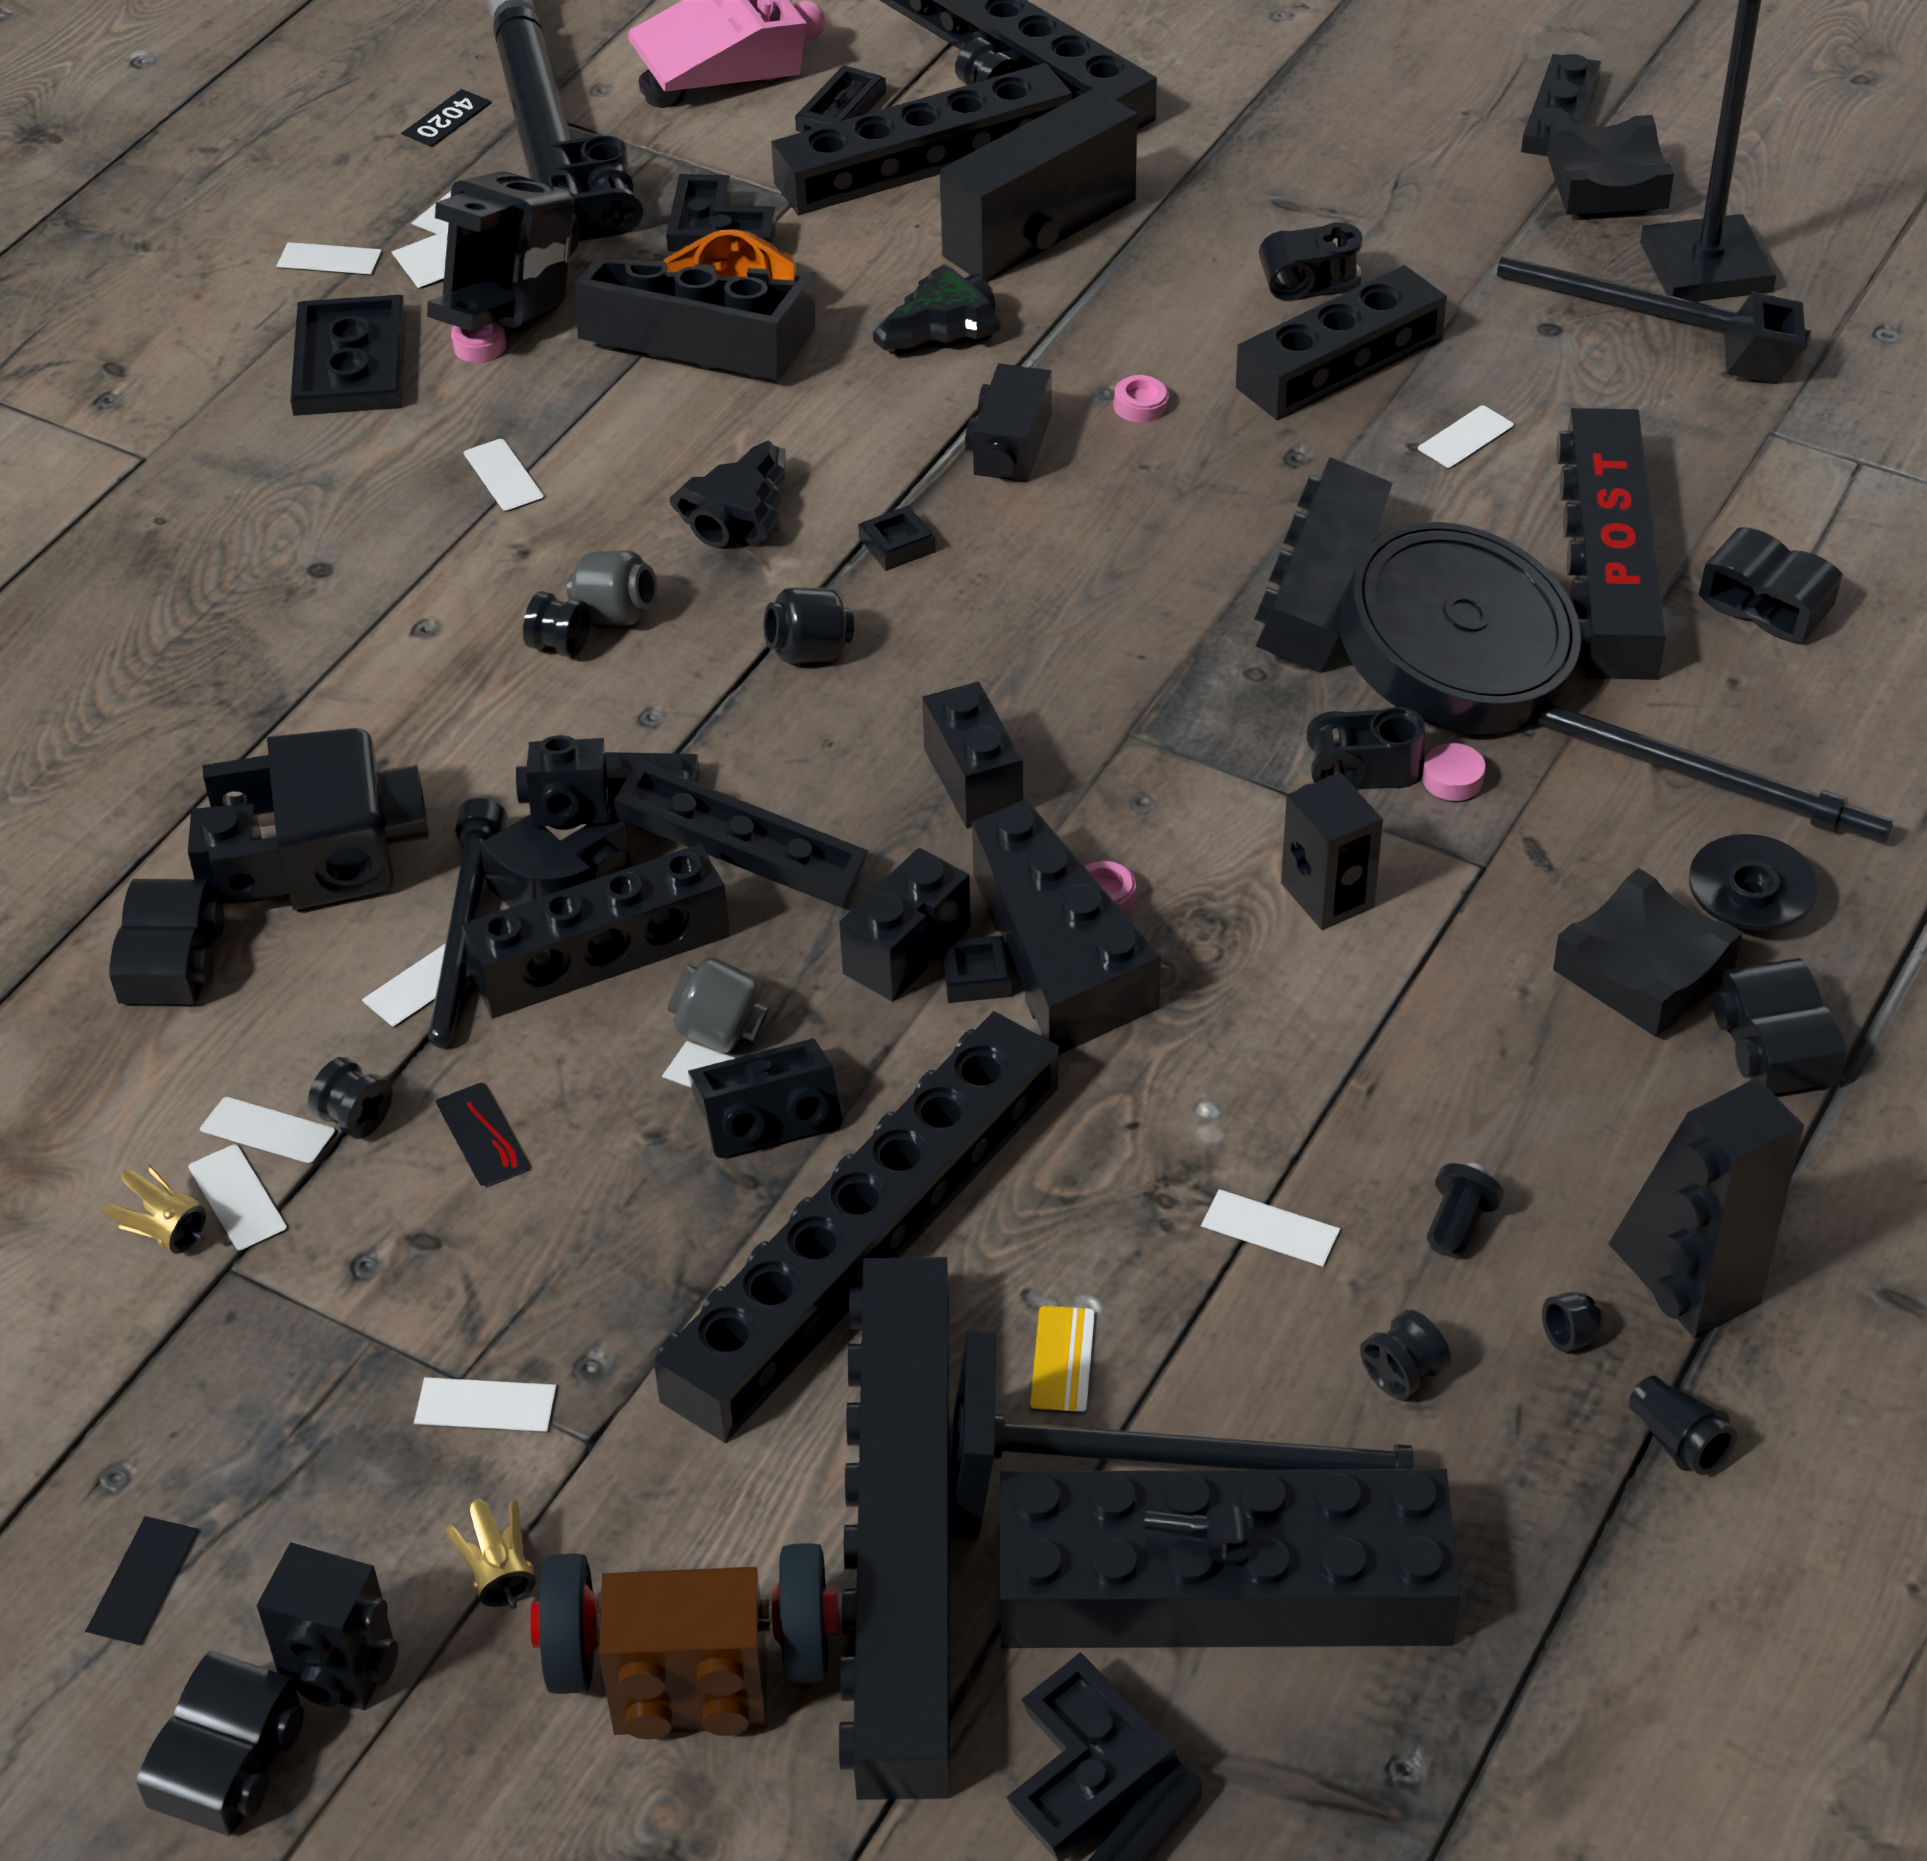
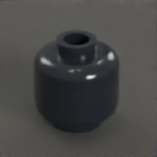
(808, 625)

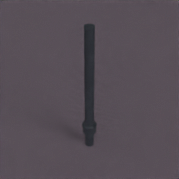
(1618, 294)
(1825, 810)

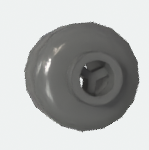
(614, 586)
(718, 1005)

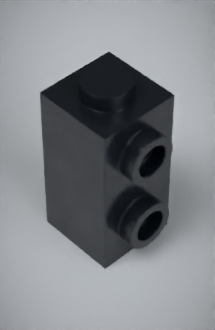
(1010, 422)

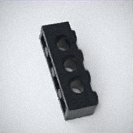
(1340, 342)
(596, 930)

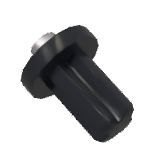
(1466, 1194)

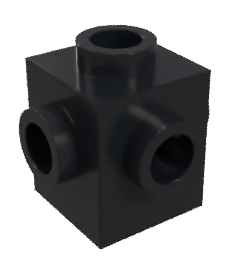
(565, 782)

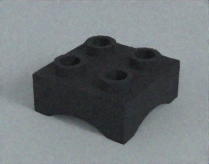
(1609, 167)
(1646, 953)

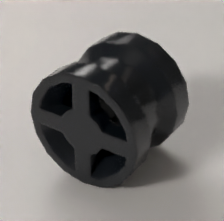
(556, 624)
(350, 1097)
(1405, 1354)

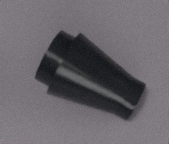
(1687, 1428)

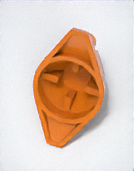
(733, 254)

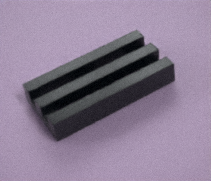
(848, 103)

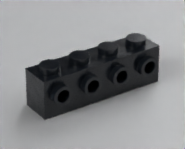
(1311, 579)

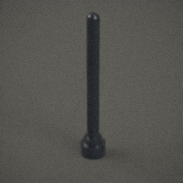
(475, 822)

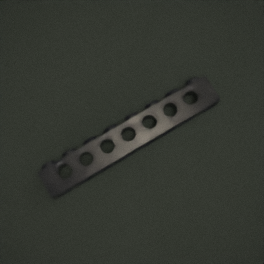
(1035, 39)
(867, 1209)

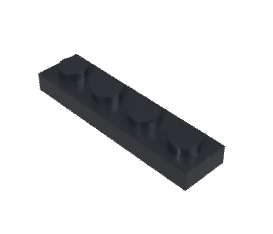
(739, 833)

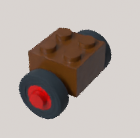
(683, 1642)

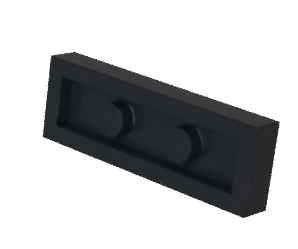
(1562, 96)

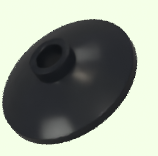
(1753, 882)

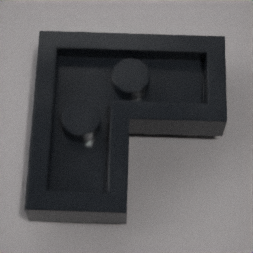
(704, 208)
(1104, 1763)

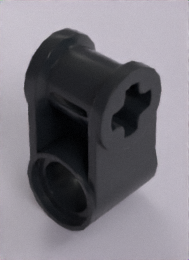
(1310, 262)
(1372, 748)

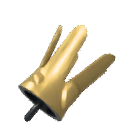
(175, 1218)
(500, 1565)

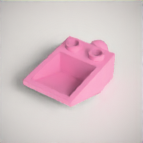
(726, 41)

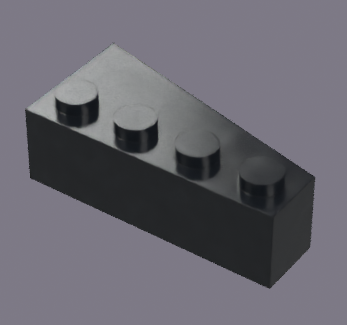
(696, 315)
(1062, 932)
(1714, 1208)

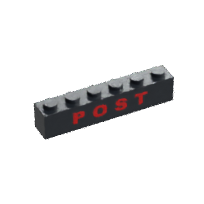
(1612, 544)

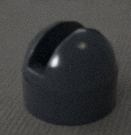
(1571, 1320)

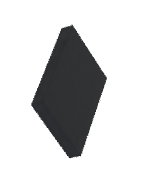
(348, 355)

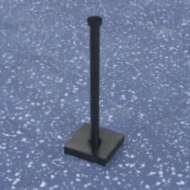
(1719, 252)
(984, 1435)

